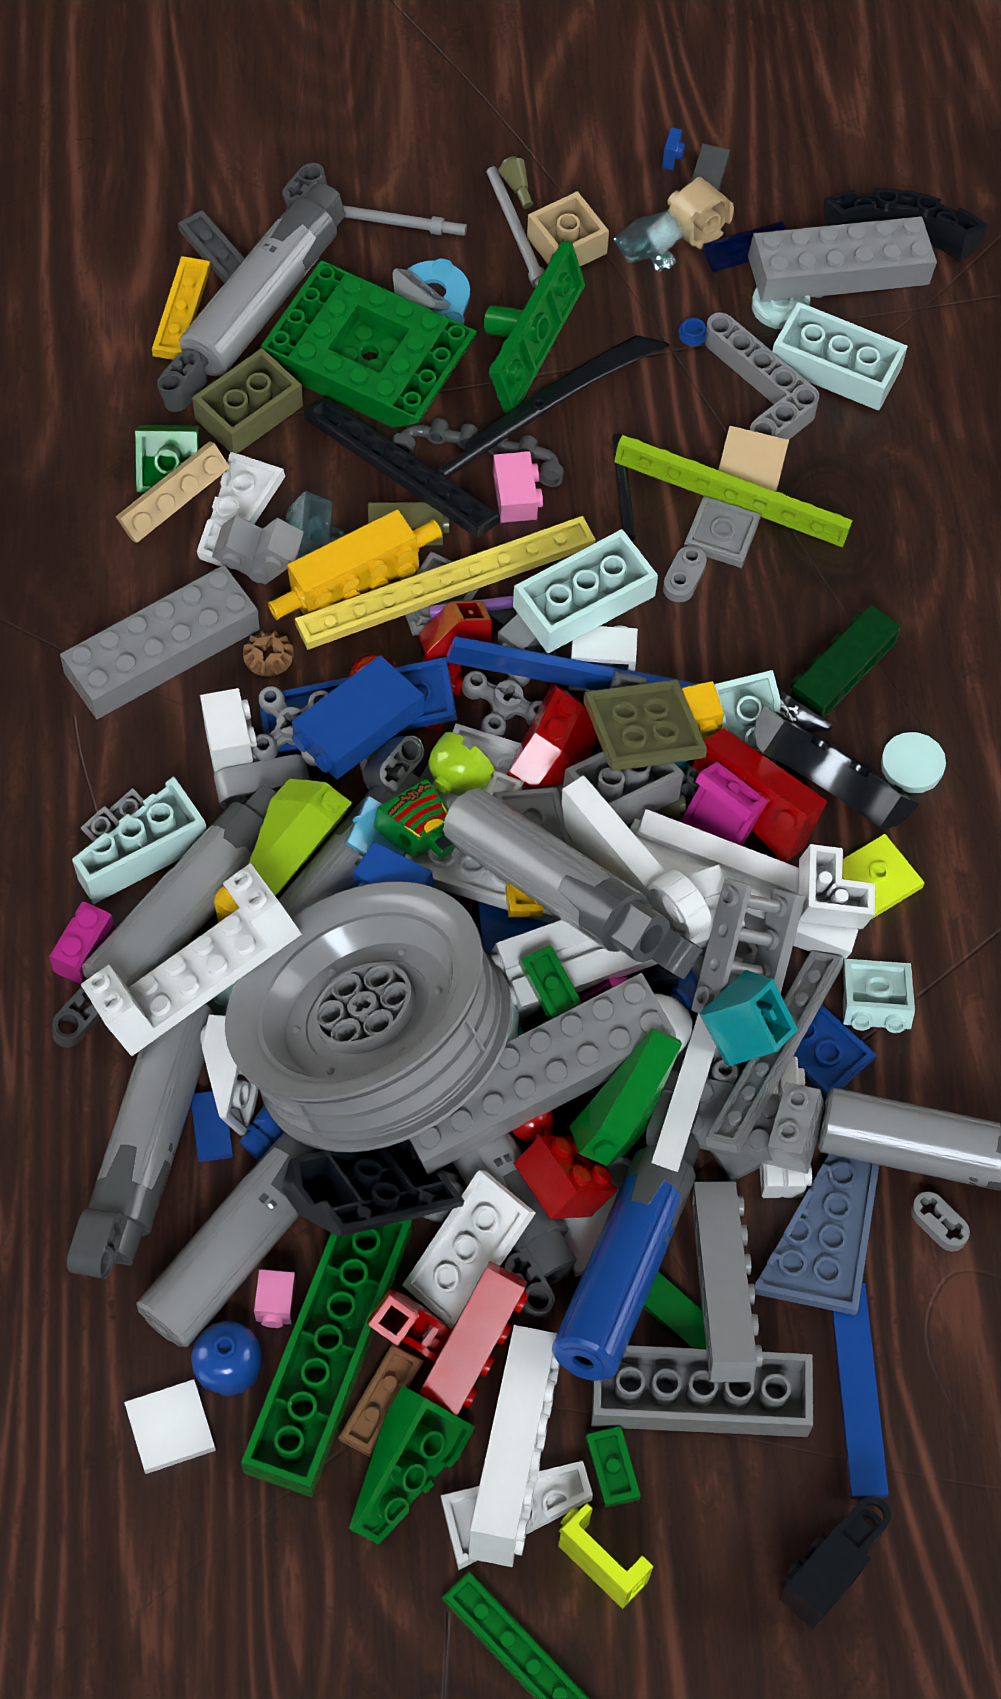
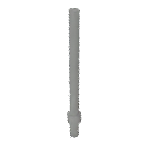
(436, 225)
(535, 270)

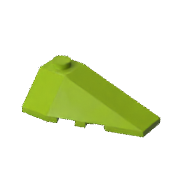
(294, 827)

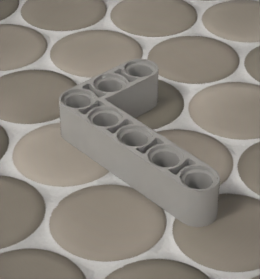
(791, 394)

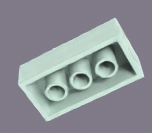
(840, 355)
(585, 591)

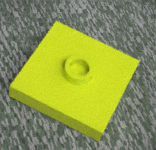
(886, 868)

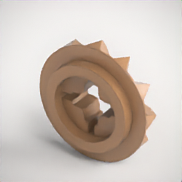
(275, 662)

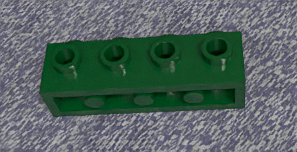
(845, 662)

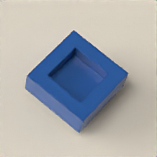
(673, 149)

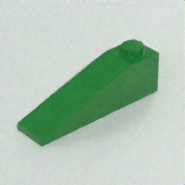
(626, 1101)
(409, 1453)

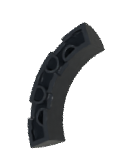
(949, 230)
(831, 769)

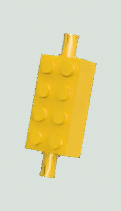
(355, 564)

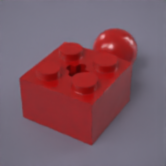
(558, 1175)

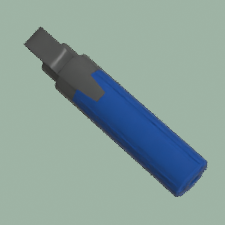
(625, 1258)

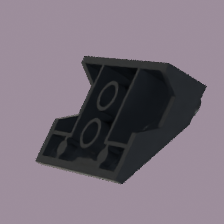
(366, 1188)

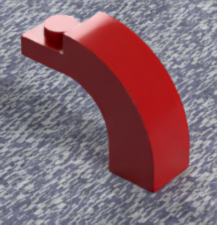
(408, 1321)

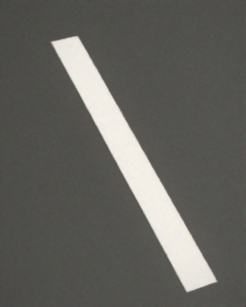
(686, 1095)

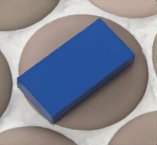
(211, 1132)

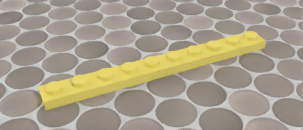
(444, 582)

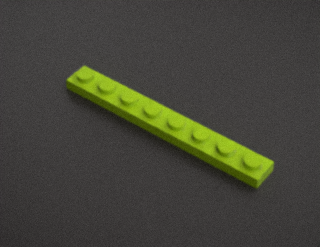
(732, 490)

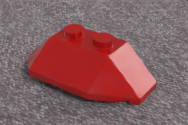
(555, 740)

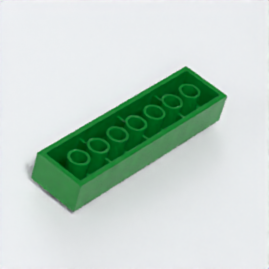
(324, 1358)

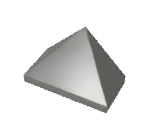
(416, 290)

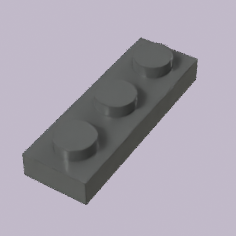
(211, 244)

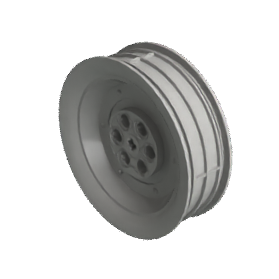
(371, 1018)

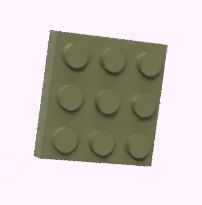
(644, 725)

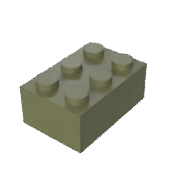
(247, 401)

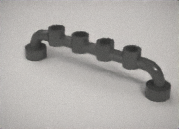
(550, 472)

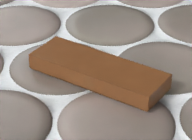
(365, 1423)

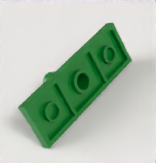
(535, 328)

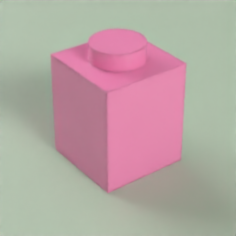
(275, 1298)

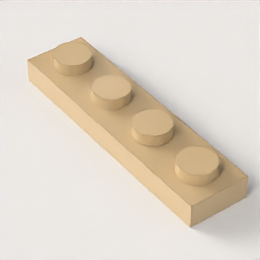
(173, 492)

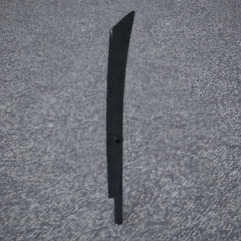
(536, 406)

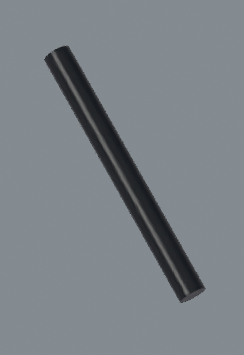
(624, 493)

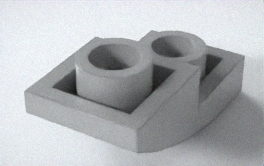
(107, 820)

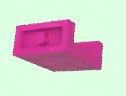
(724, 805)

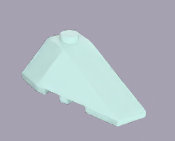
(743, 701)

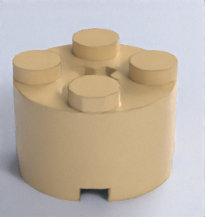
(700, 212)

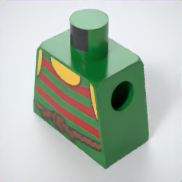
(415, 821)

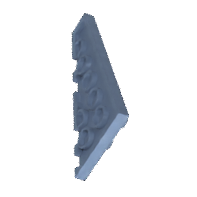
(826, 1240)

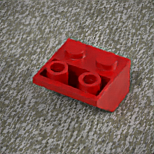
(457, 619)

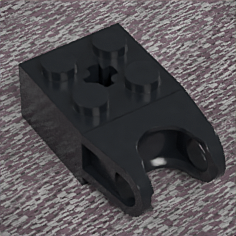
(833, 1563)

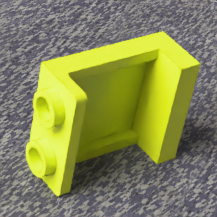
(597, 1563)

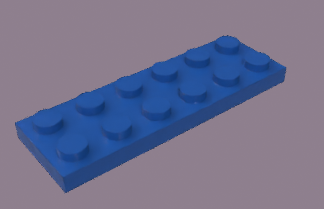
(429, 677)

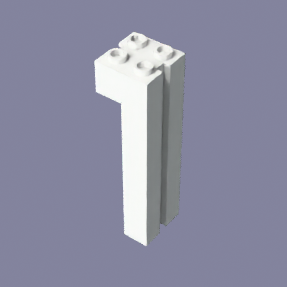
(693, 850)
(580, 956)

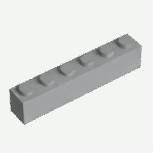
(724, 1282)

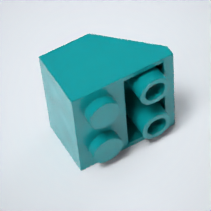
(748, 1019)

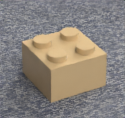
(568, 221)

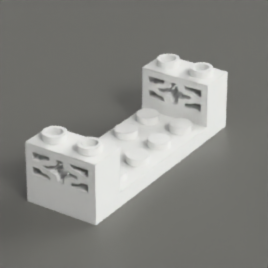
(198, 970)

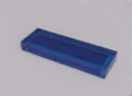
(734, 249)

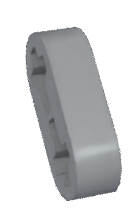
(936, 1223)

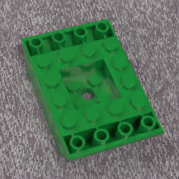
(342, 319)

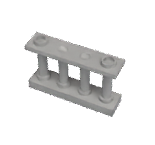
(773, 942)

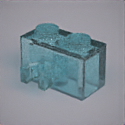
(651, 239)
(312, 517)

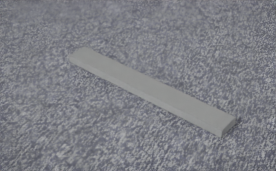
(763, 1073)

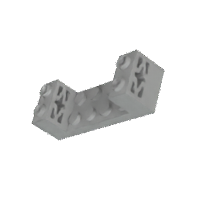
(783, 1133)

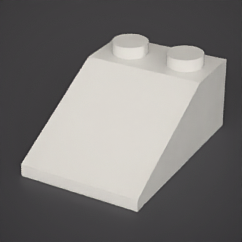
(231, 1089)

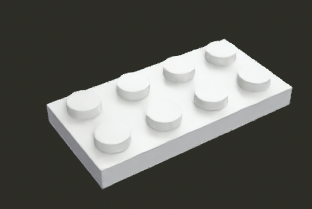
(464, 1245)

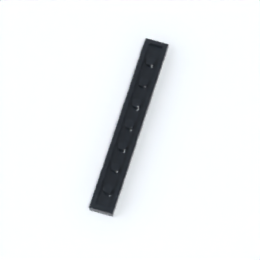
(402, 467)

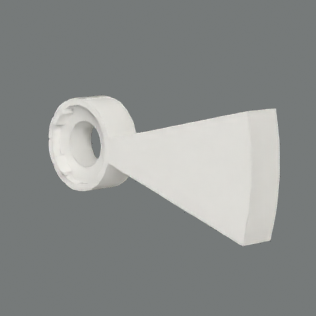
(610, 843)

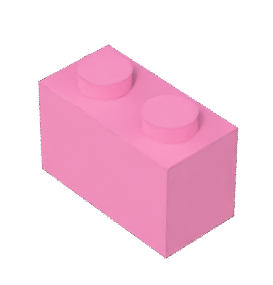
(516, 487)

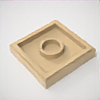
(754, 457)

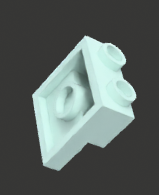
(878, 995)

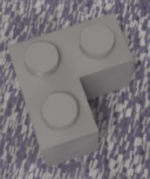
(255, 550)

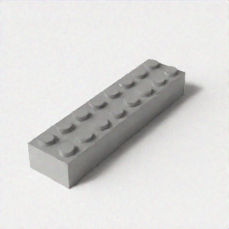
(547, 1070)

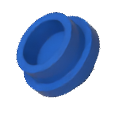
(692, 332)

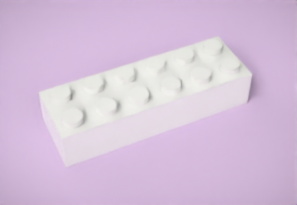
(514, 1448)

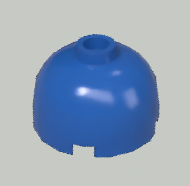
(226, 1358)

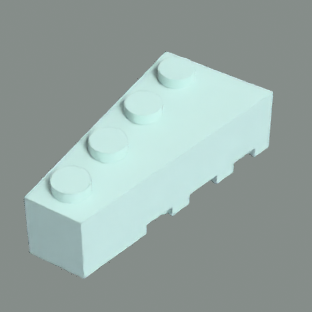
(141, 843)

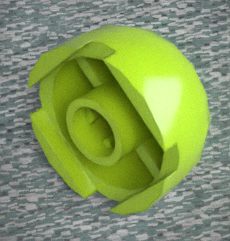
(457, 766)

